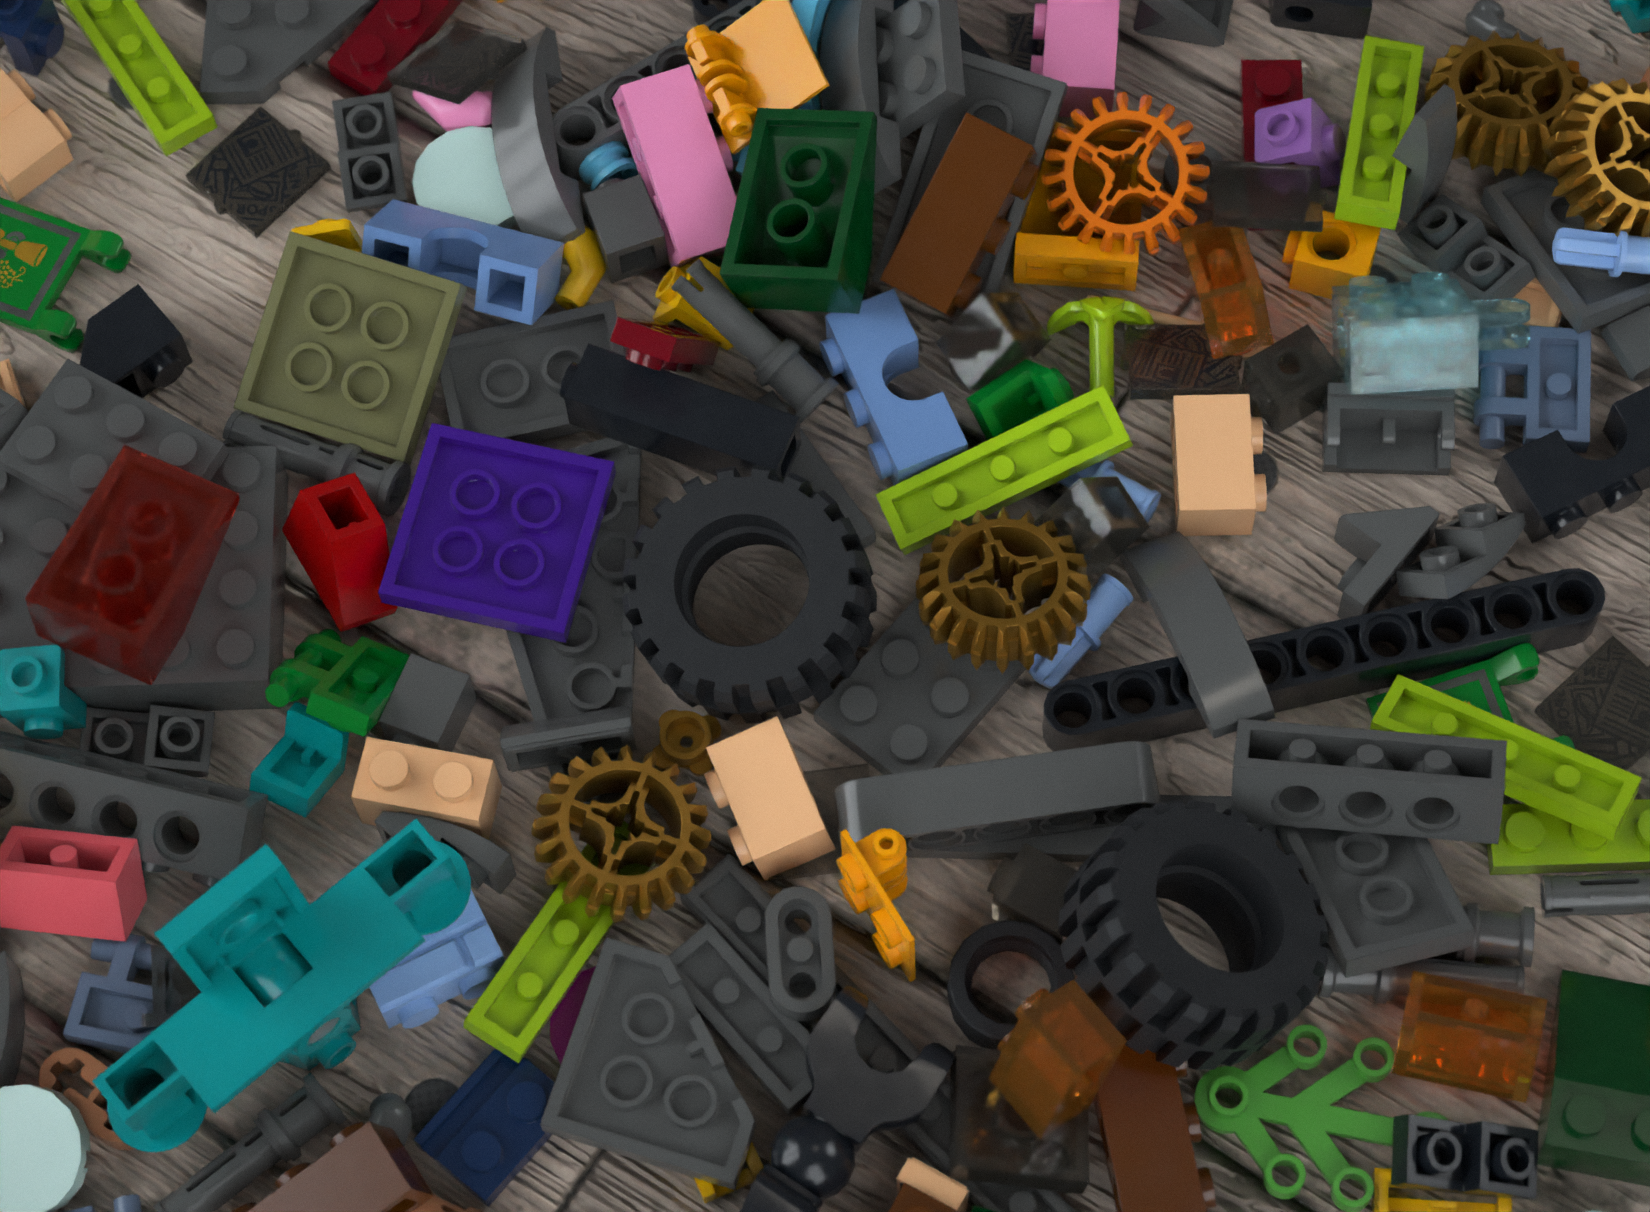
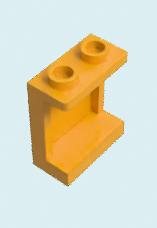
(1057, 258)

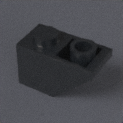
(134, 345)

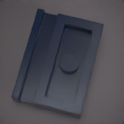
(490, 1125)

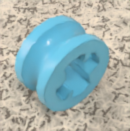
(607, 163)

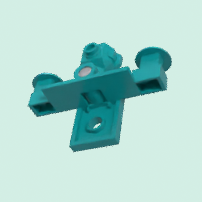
(277, 979)

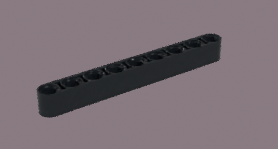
(1346, 643)

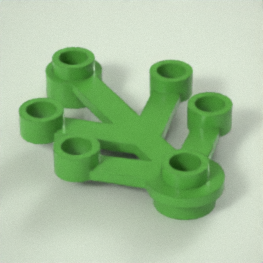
(1306, 1115)

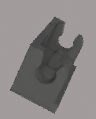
(1388, 431)

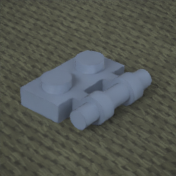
(1555, 389)
(110, 1008)

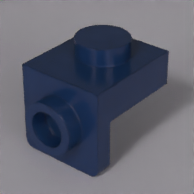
(30, 32)

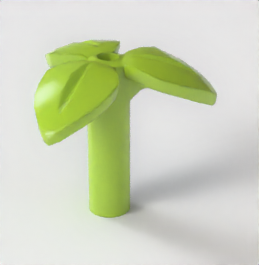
(1100, 316)

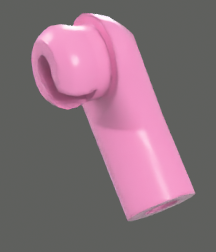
(450, 116)

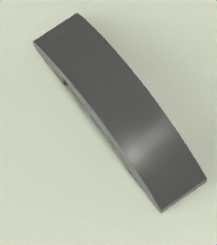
(852, 72)
(526, 147)
(1201, 631)

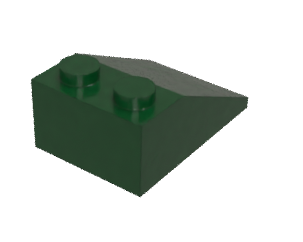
(804, 212)
(1598, 1080)

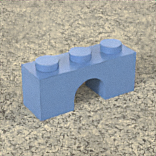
(509, 269)
(869, 354)

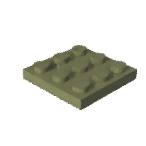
(350, 347)

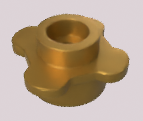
(686, 724)

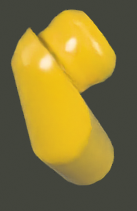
(586, 269)

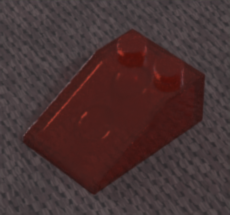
(133, 565)

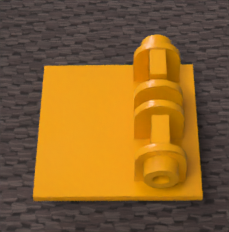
(754, 65)
(872, 878)

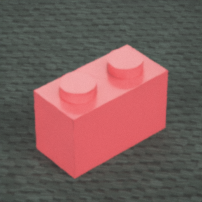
(70, 883)

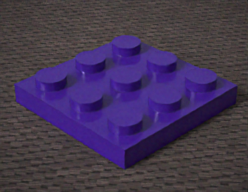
(498, 532)

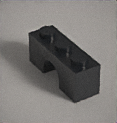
(1563, 489)

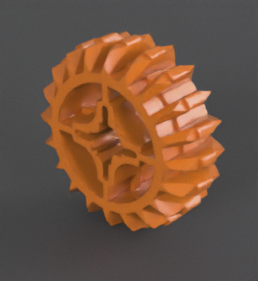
(1102, 159)

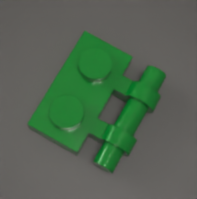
(341, 681)

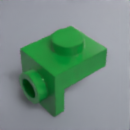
(1018, 397)

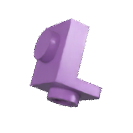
(1300, 135)

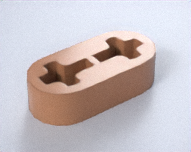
(90, 1108)

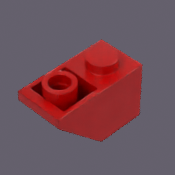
(341, 549)

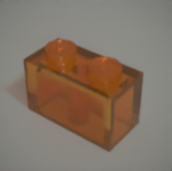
(1226, 289)
(1470, 1036)
(1055, 1057)

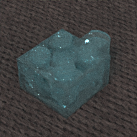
(1418, 333)

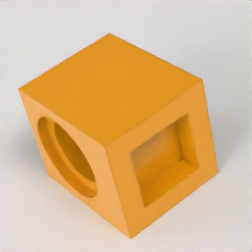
(1315, 275)

